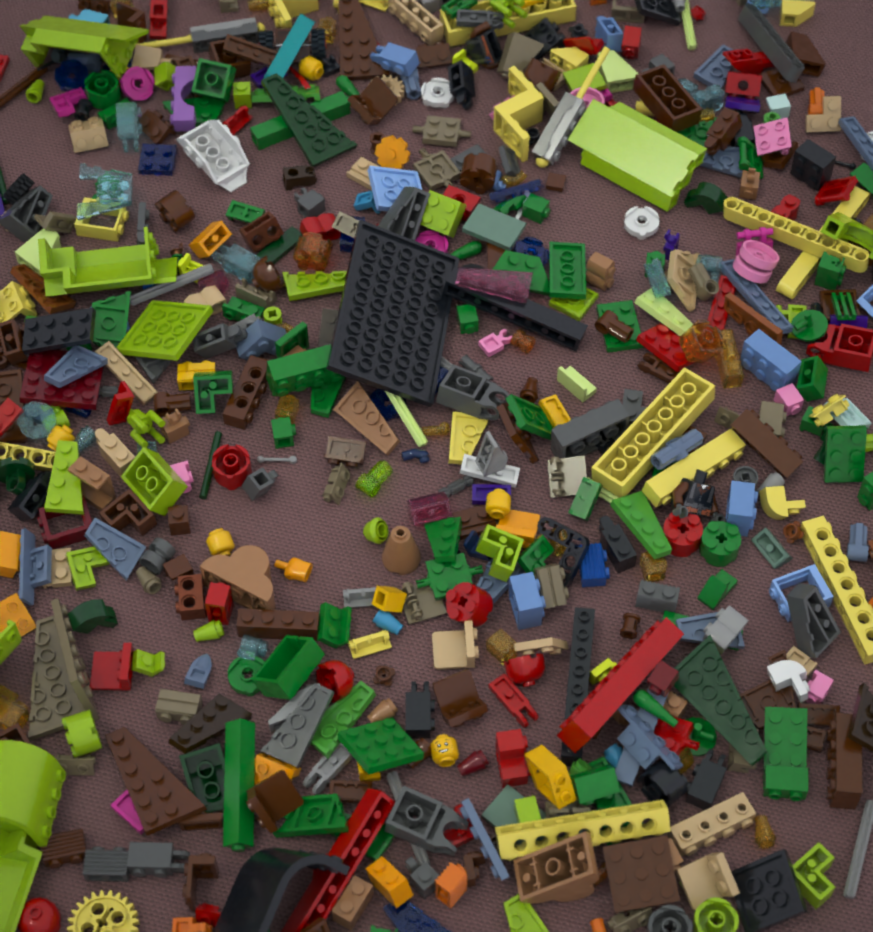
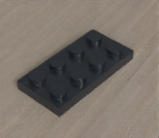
(59, 330)

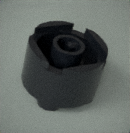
(663, 783)

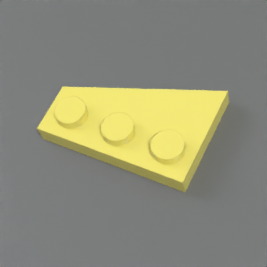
(464, 436)

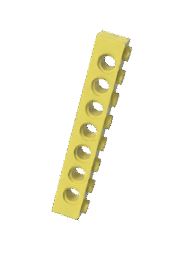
(843, 598)
(592, 821)

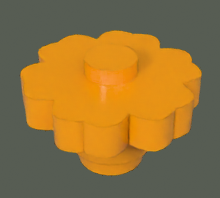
(392, 152)

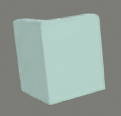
(779, 105)

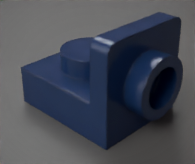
(470, 545)

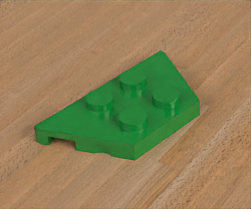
(205, 108)
(525, 263)
(111, 319)
(316, 816)

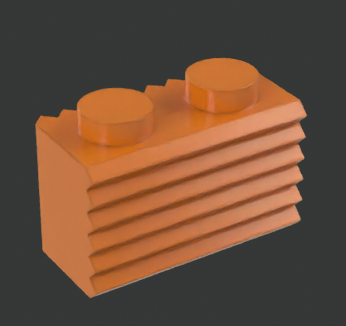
(451, 884)

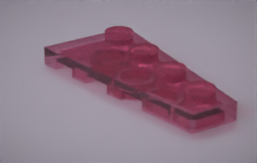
(501, 283)

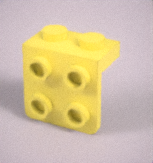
(15, 300)

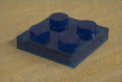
(157, 159)

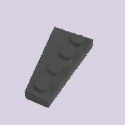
(295, 735)

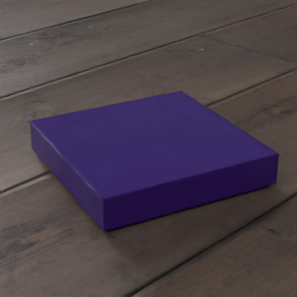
(742, 103)

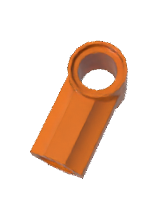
(815, 101)

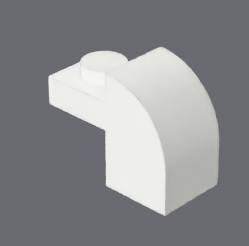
(789, 673)

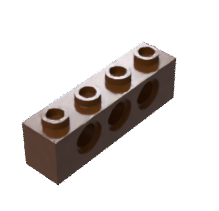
(251, 380)

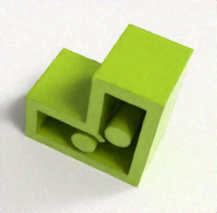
(503, 549)
(810, 876)

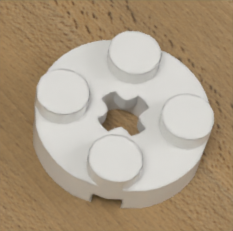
(436, 100)
(640, 230)

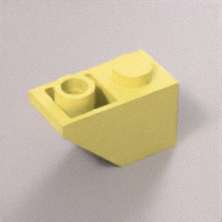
(795, 12)
(568, 58)

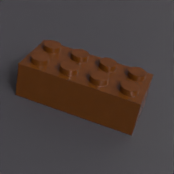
(667, 98)
(844, 766)

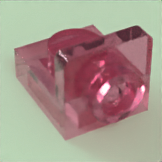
(217, 278)

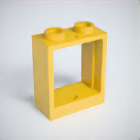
(552, 777)

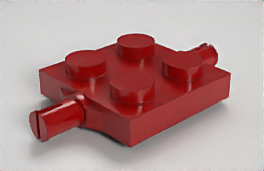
(678, 737)

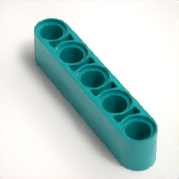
(290, 46)

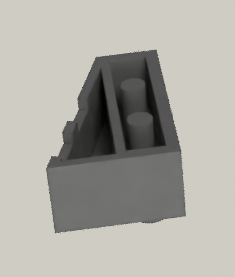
(406, 212)
(20, 216)
(811, 620)

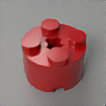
(231, 466)
(683, 534)
(468, 603)

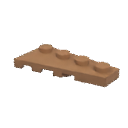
(363, 415)

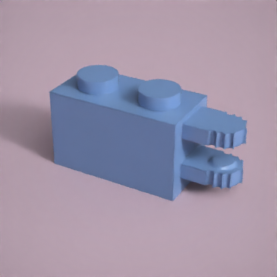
(609, 32)
(396, 59)

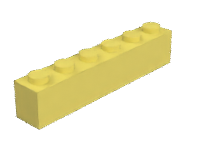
(707, 458)

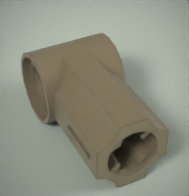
(705, 285)

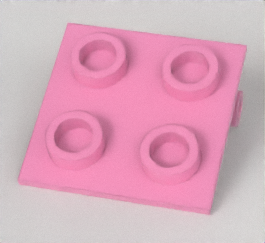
(773, 137)

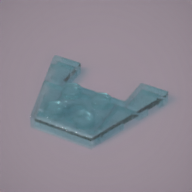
(113, 191)

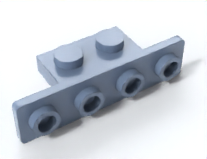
(34, 566)
(643, 742)

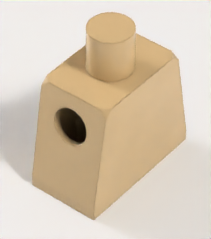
(148, 58)

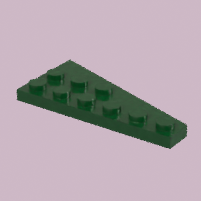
(309, 127)

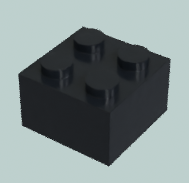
(812, 164)

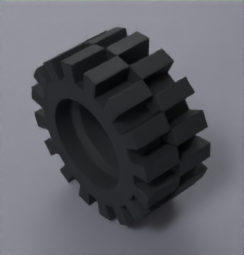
(18, 188)

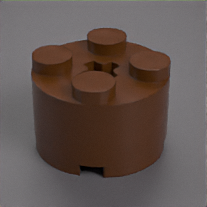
(541, 72)
(478, 172)
(174, 210)

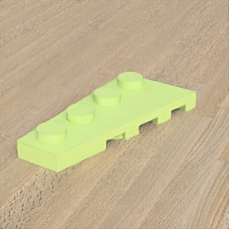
(663, 311)

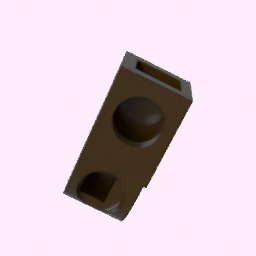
(298, 176)

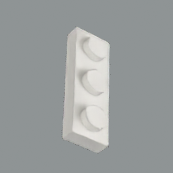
(507, 476)

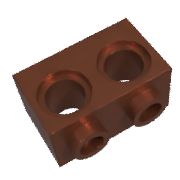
(259, 227)
(190, 597)

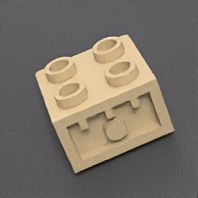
(707, 879)

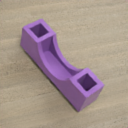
(183, 114)

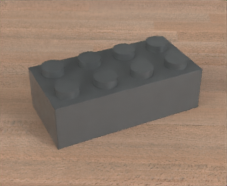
(582, 433)

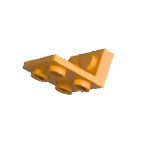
(521, 525)
(14, 610)
(267, 766)

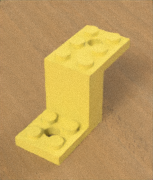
(284, 10)
(518, 113)

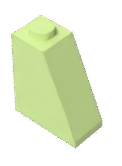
(617, 73)
(29, 252)

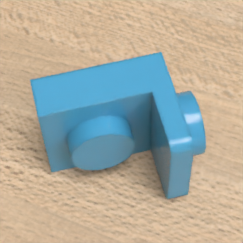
(365, 201)

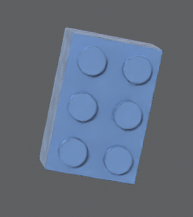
(769, 361)

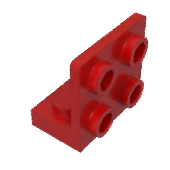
(112, 669)

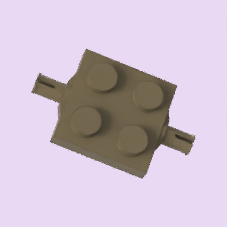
(441, 131)
(436, 169)

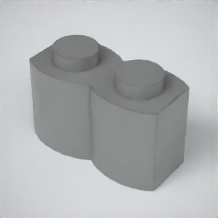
(725, 628)

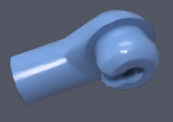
(498, 184)

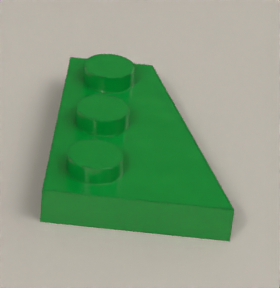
(444, 538)

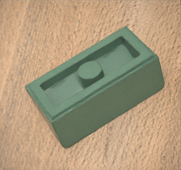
(771, 548)

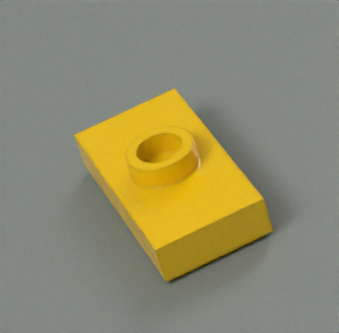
(554, 410)

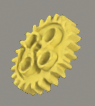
(85, 918)

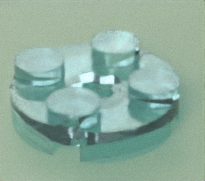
(37, 409)

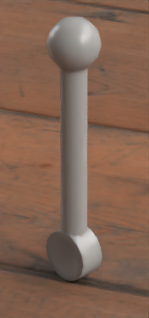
(292, 459)

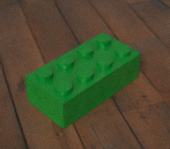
(300, 371)

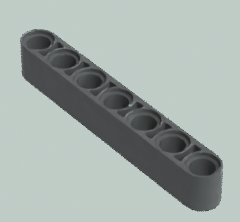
(771, 43)

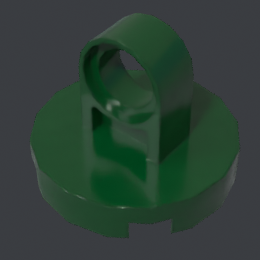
(16, 473)

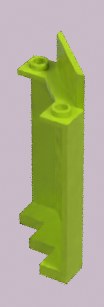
(636, 152)

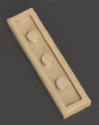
(127, 372)

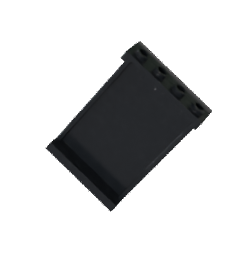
(262, 886)

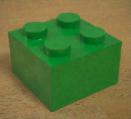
(213, 80)

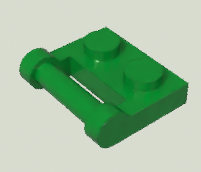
(749, 156)

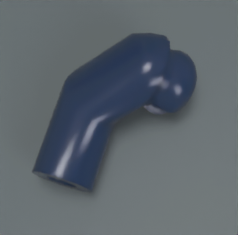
(415, 453)

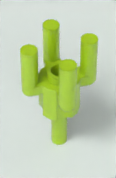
(506, 7)
(143, 424)

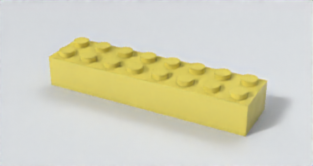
(555, 10)
(661, 421)

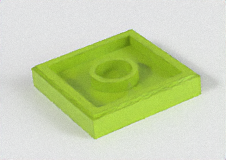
(576, 77)
(575, 307)

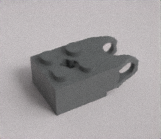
(470, 393)
(430, 824)

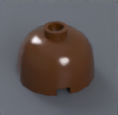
(266, 276)

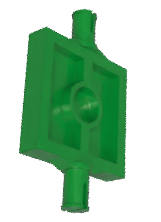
(447, 575)

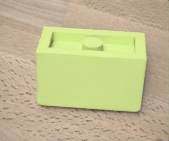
(575, 383)

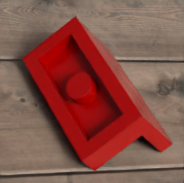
(585, 44)
(120, 405)

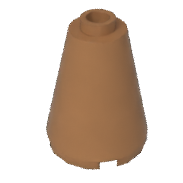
(401, 552)

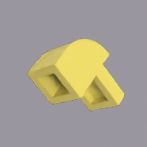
(775, 504)

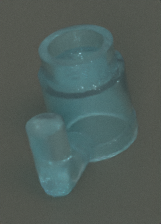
(711, 263)
(252, 647)

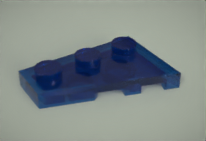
(516, 191)
(411, 919)

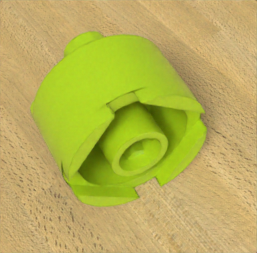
(81, 733)
(715, 910)

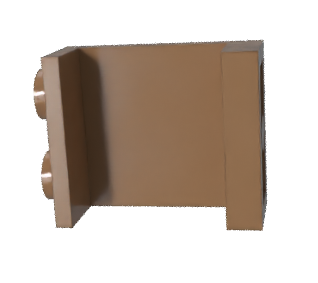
(95, 483)

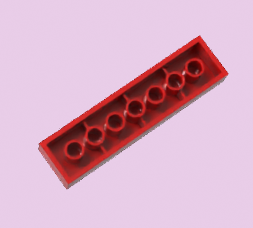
(619, 684)

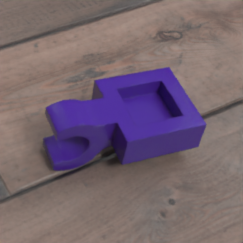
(671, 243)

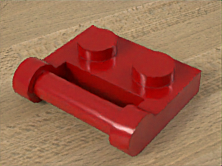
(836, 190)

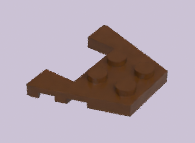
(766, 696)

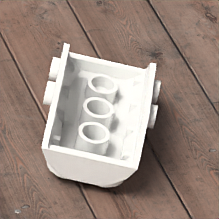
(217, 153)

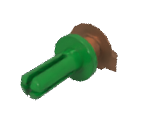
(177, 253)

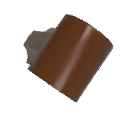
(611, 324)
(168, 403)

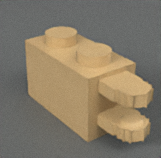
(113, 451)

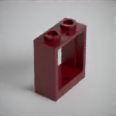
(66, 537)

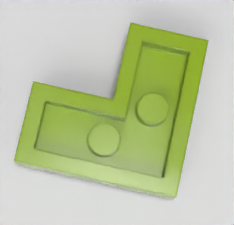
(81, 566)

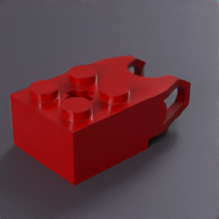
(845, 347)

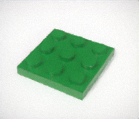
(380, 745)

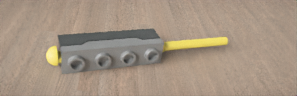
(204, 34)
(564, 120)

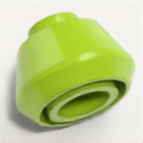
(376, 530)

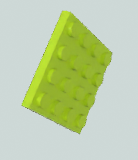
(164, 330)

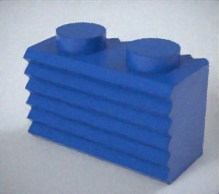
(593, 568)

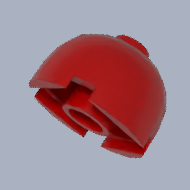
(525, 669)
(336, 677)
(39, 916)

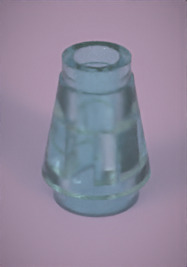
(85, 438)

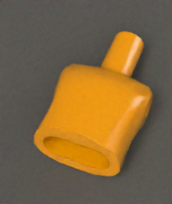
(295, 569)

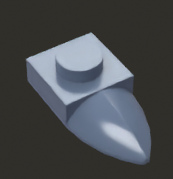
(199, 672)

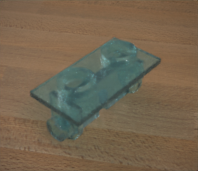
(657, 278)

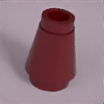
(474, 762)

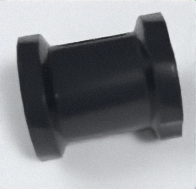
(83, 110)

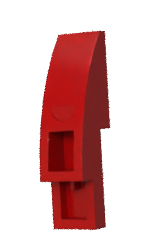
(158, 19)
(747, 61)

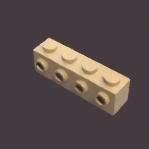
(418, 20)
(712, 824)

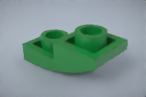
(510, 204)

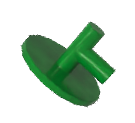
(809, 325)
(703, 733)

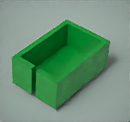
(288, 667)

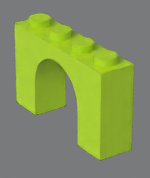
(842, 226)

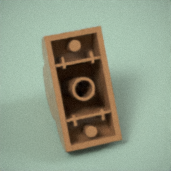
(246, 573)
(558, 871)

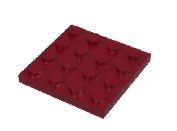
(78, 394)

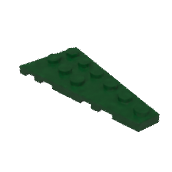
(713, 694)

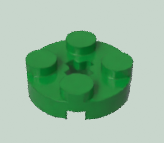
(236, 675)

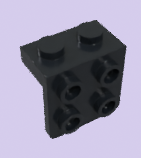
(548, 34)

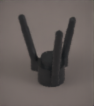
(58, 56)

